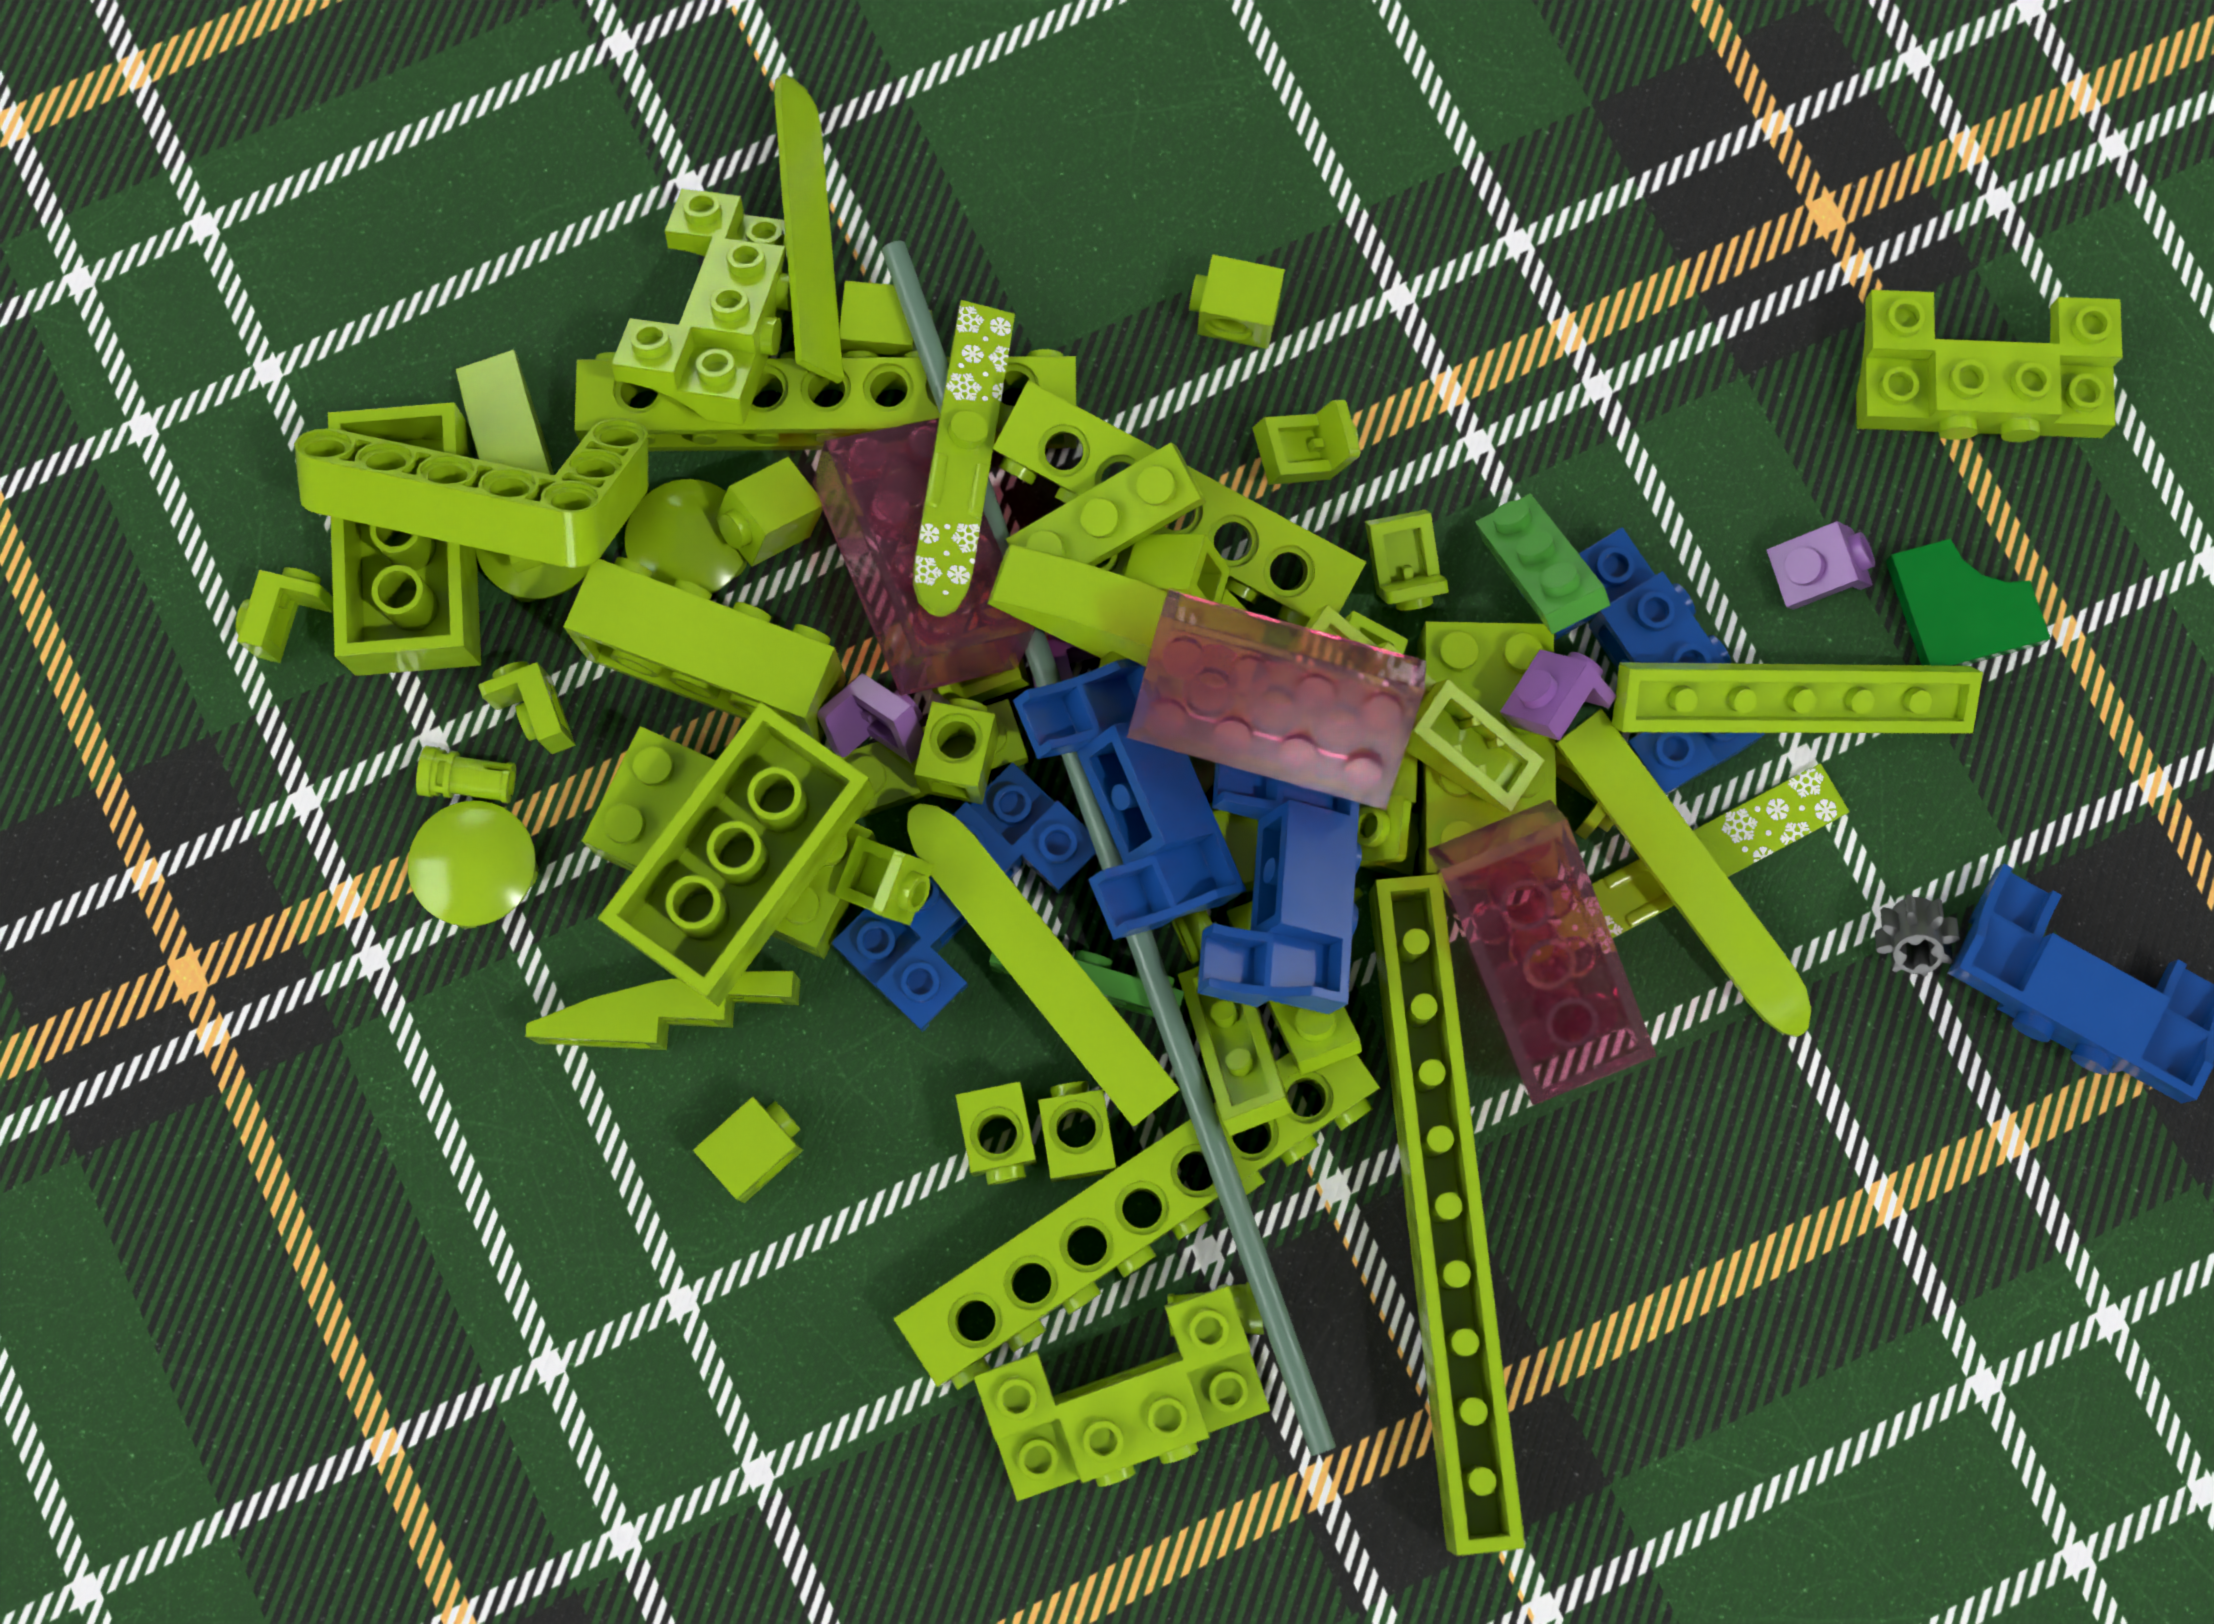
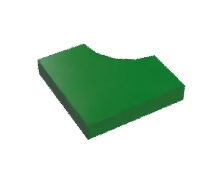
(1960, 613)

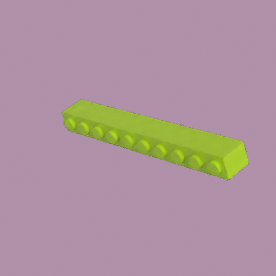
(1445, 1218)

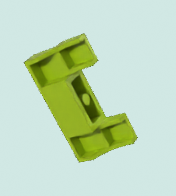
(730, 317)
(1988, 385)
(1128, 1415)

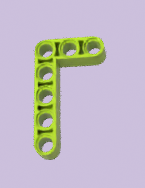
(481, 502)

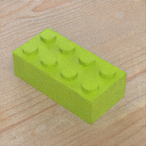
(398, 594)
(702, 647)
(1487, 666)
(650, 791)
(738, 854)

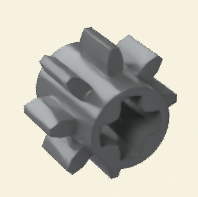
(1917, 935)

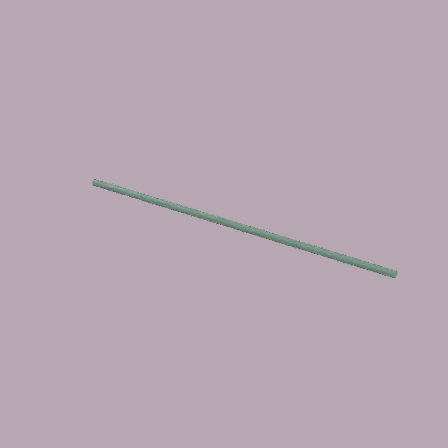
(1145, 953)

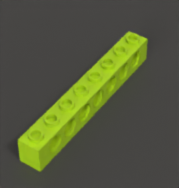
(795, 419)
(933, 1321)

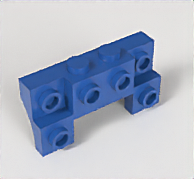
(1656, 625)
(1147, 797)
(1014, 827)
(1300, 898)
(2083, 1001)

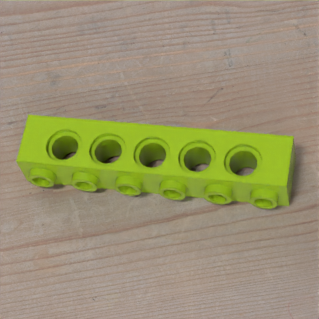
(1327, 569)

